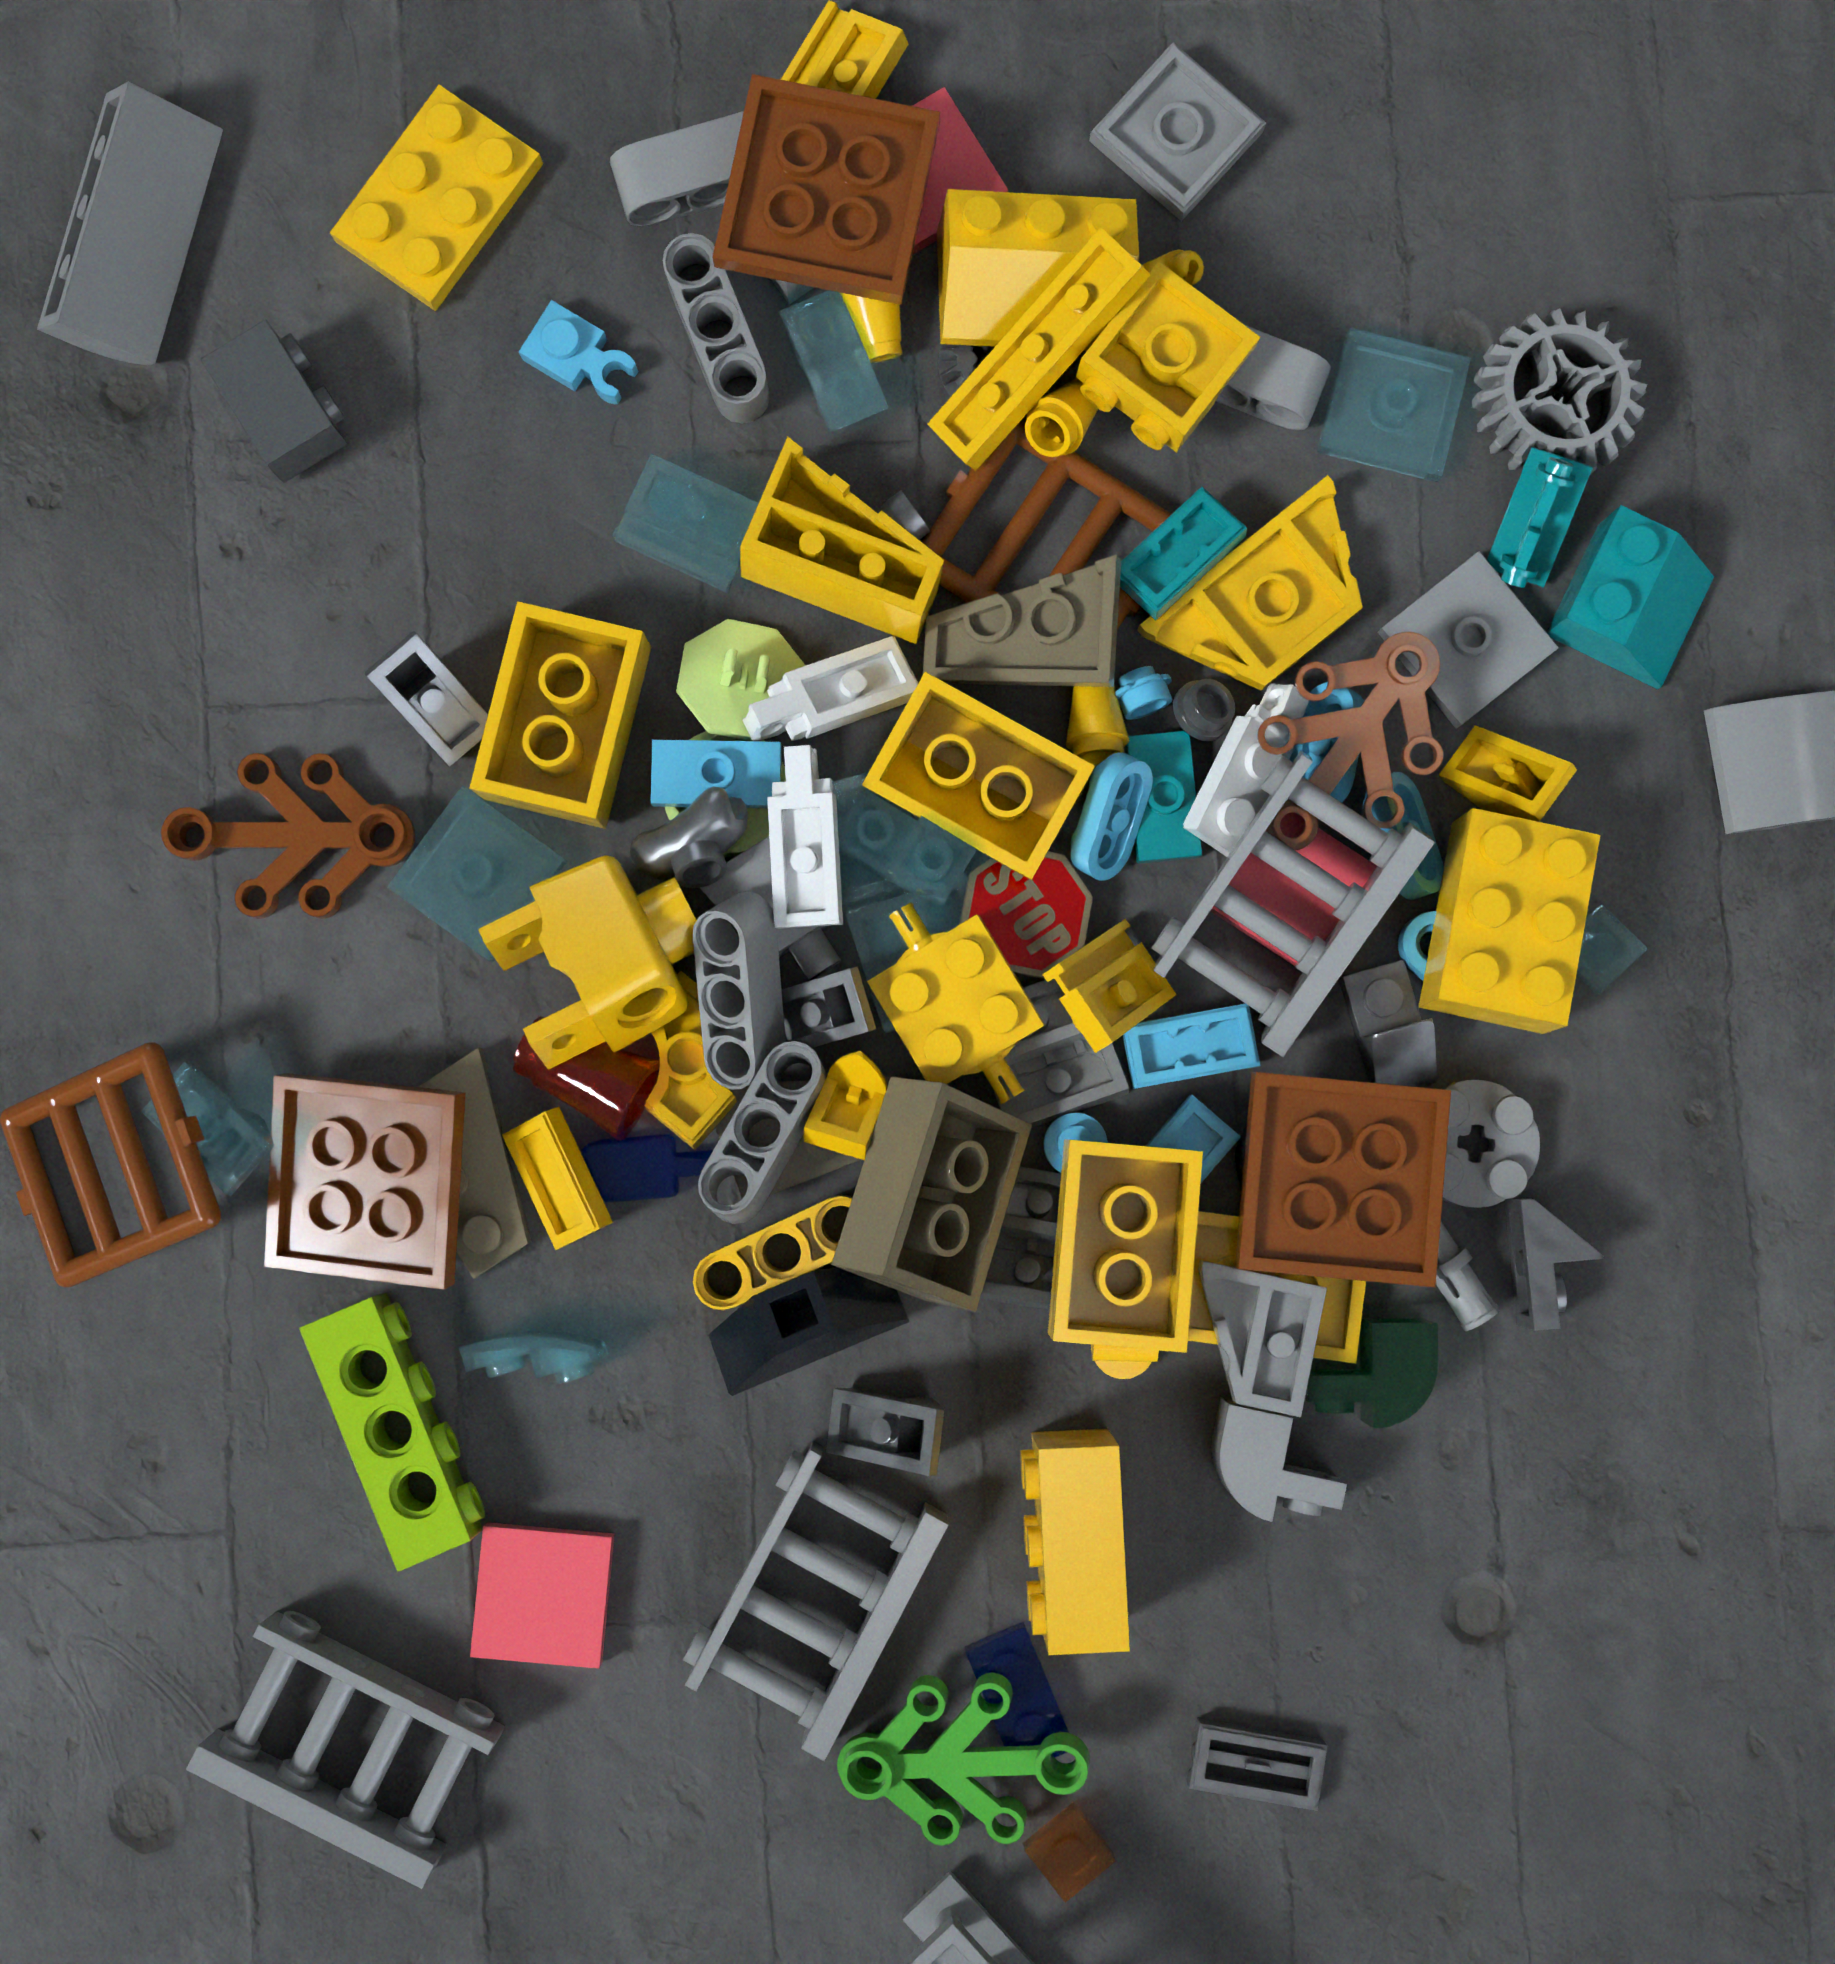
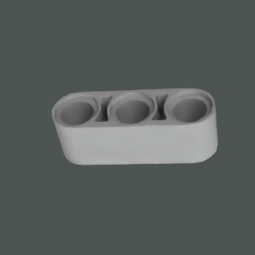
(676, 171)
(709, 301)
(1278, 383)
(743, 960)
(764, 1164)

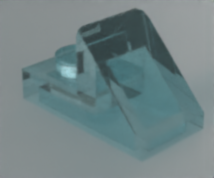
(233, 1136)

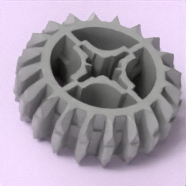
(1547, 350)

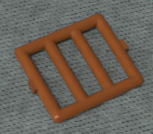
(968, 489)
(181, 1136)

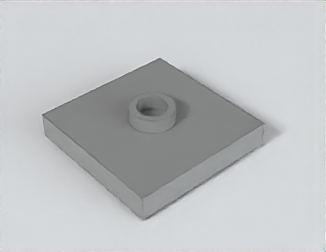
(1177, 131)
(1480, 636)

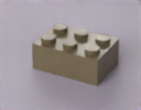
(932, 1193)

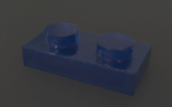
(1033, 1706)

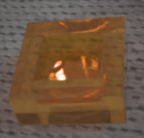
(1069, 1852)

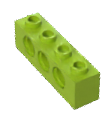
(409, 1527)

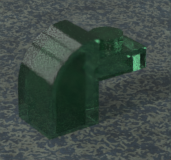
(1393, 1375)

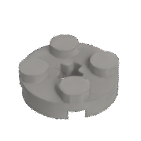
(1512, 1144)

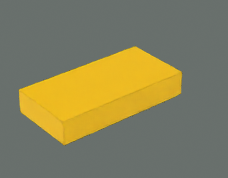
(557, 1178)

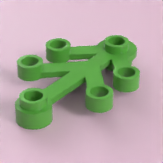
(954, 1765)

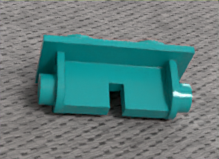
(1537, 517)

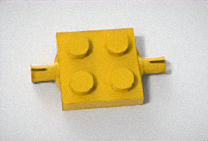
(956, 1002)

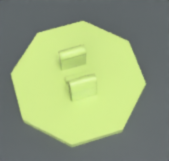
(731, 670)

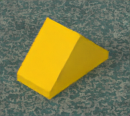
(1506, 775)

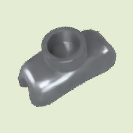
(693, 841)

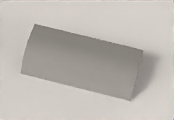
(130, 226)

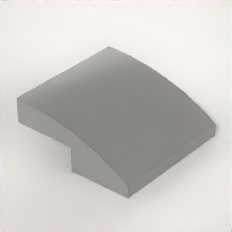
(1774, 760)
(1059, 1065)

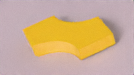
(685, 1092)

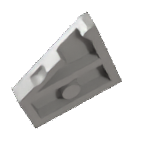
(1263, 1334)

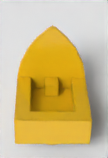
(847, 1106)

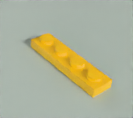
(1038, 348)

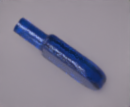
(641, 1167)

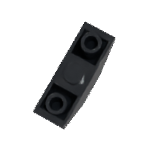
(802, 1325)

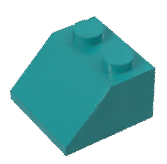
(1632, 597)

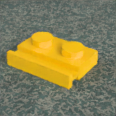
(847, 53)
(1110, 986)

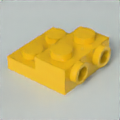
(1164, 359)

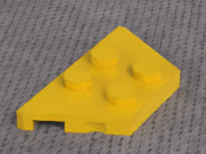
(1267, 596)

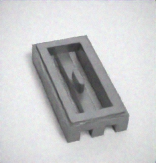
(1272, 1740)

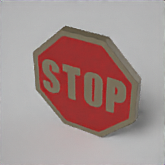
(1032, 919)

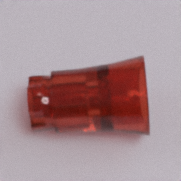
(596, 1083)

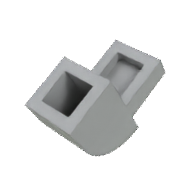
(1250, 1459)

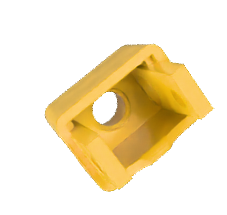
(611, 948)

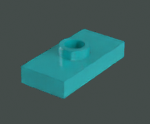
(1180, 553)
(1170, 799)

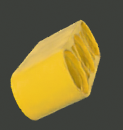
(751, 1259)

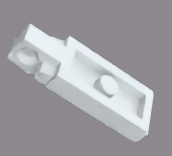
(834, 692)
(1234, 782)
(804, 845)

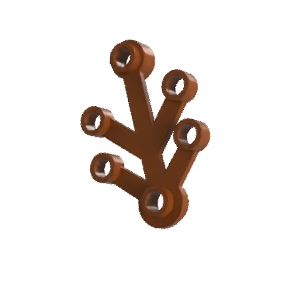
(1362, 727)
(303, 836)

